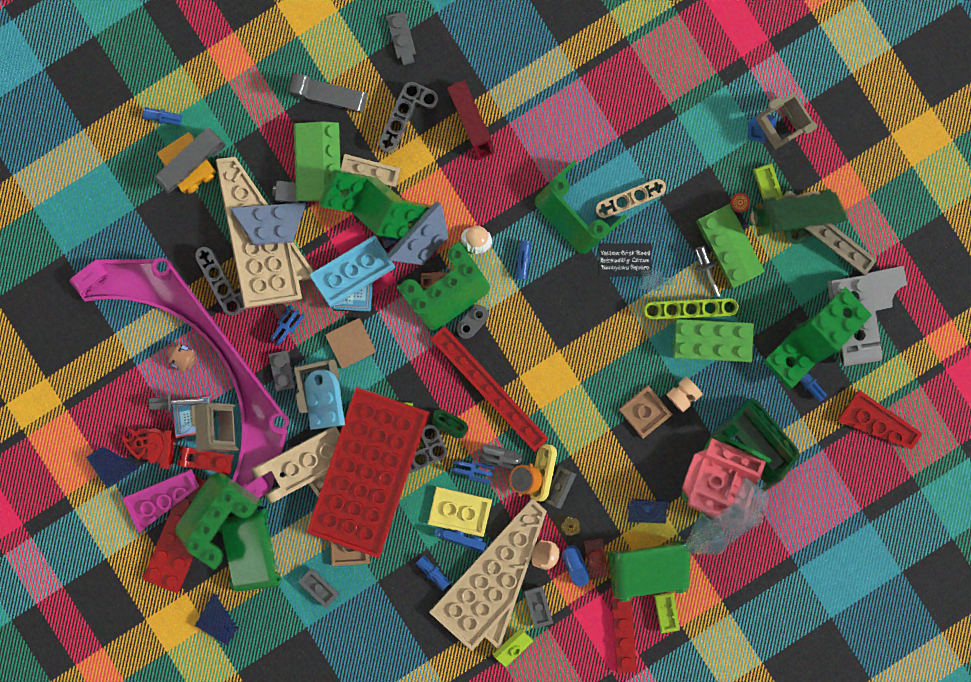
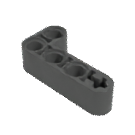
(327, 94)
(404, 119)
(189, 159)
(222, 279)
(428, 450)

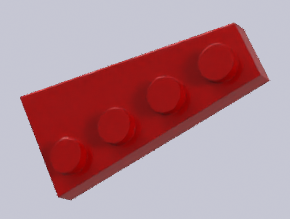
(876, 420)

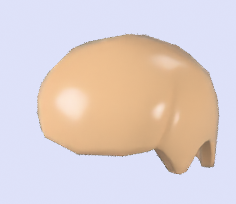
(545, 555)

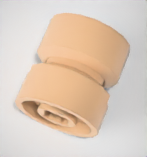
(684, 394)

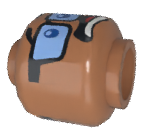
(181, 357)

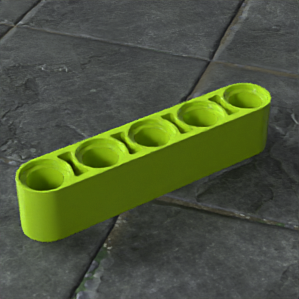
(699, 309)

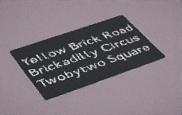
(624, 259)

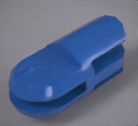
(285, 326)
(472, 470)
(575, 566)

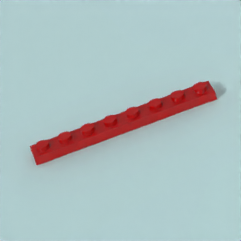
(489, 388)

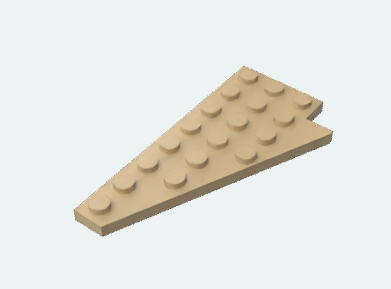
(264, 271)
(486, 593)

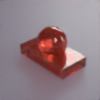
(596, 558)

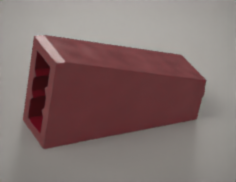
(471, 120)

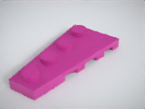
(155, 500)

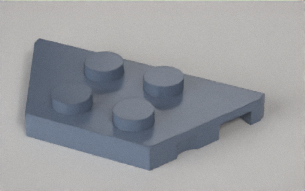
(270, 222)
(422, 238)

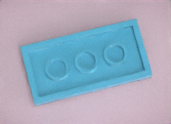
(352, 271)

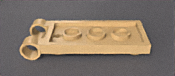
(300, 463)

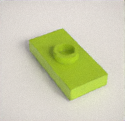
(767, 182)
(666, 612)
(513, 647)

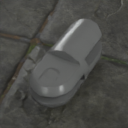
(500, 456)

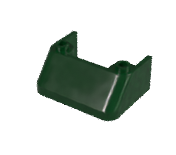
(798, 212)
(763, 435)

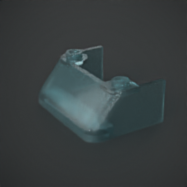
(714, 535)

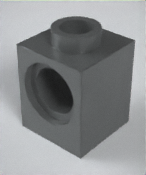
(285, 192)

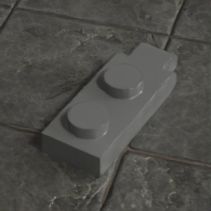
(401, 37)

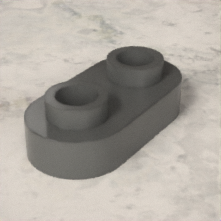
(472, 321)

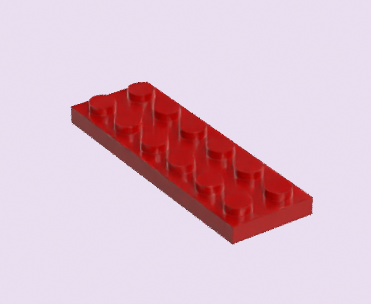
(171, 558)

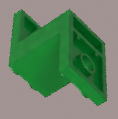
(372, 203)
(817, 338)

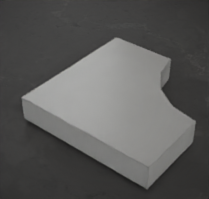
(885, 285)

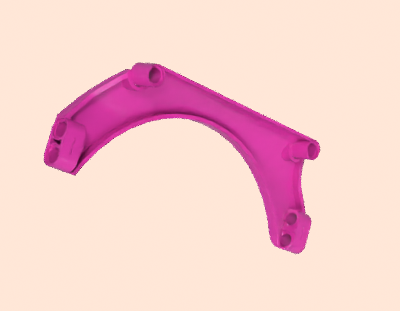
(144, 283)

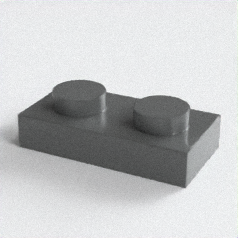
(282, 371)
(560, 487)
(318, 587)
(538, 607)

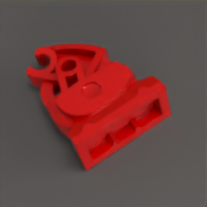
(155, 447)

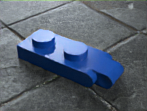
(458, 538)

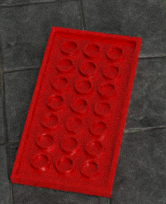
(368, 472)

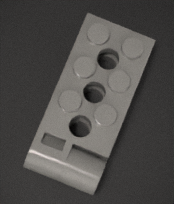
(867, 347)

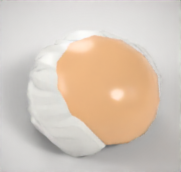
(476, 240)

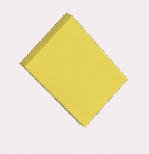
(459, 511)

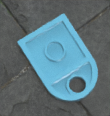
(323, 400)

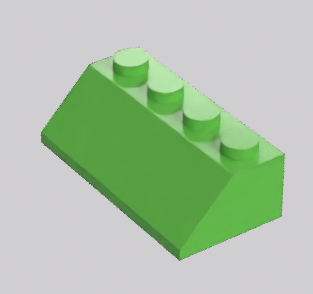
(315, 157)
(730, 246)

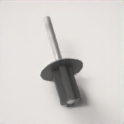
(705, 264)
(167, 402)

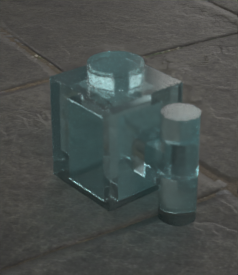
(652, 280)

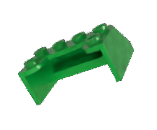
(450, 294)
(209, 511)

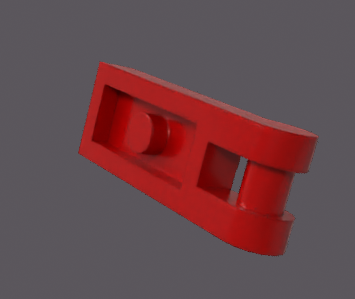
(206, 460)

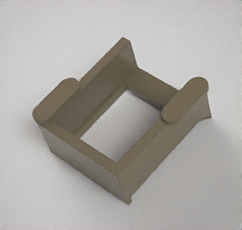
(796, 114)
(300, 396)
(203, 421)

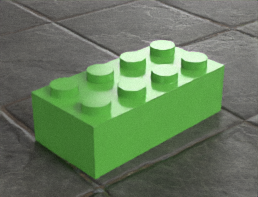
(713, 340)

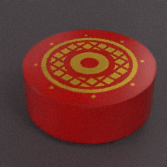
(740, 202)

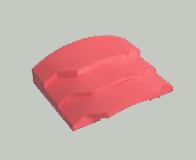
(717, 475)

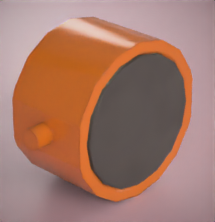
(525, 479)

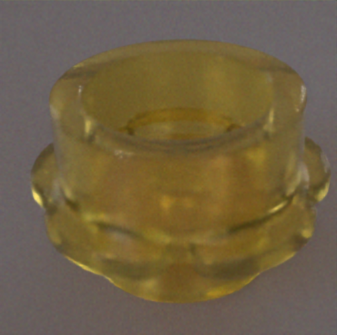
(570, 521)

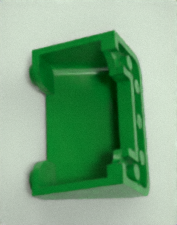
(250, 552)
(649, 570)

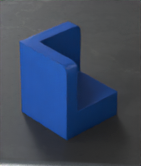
(755, 131)

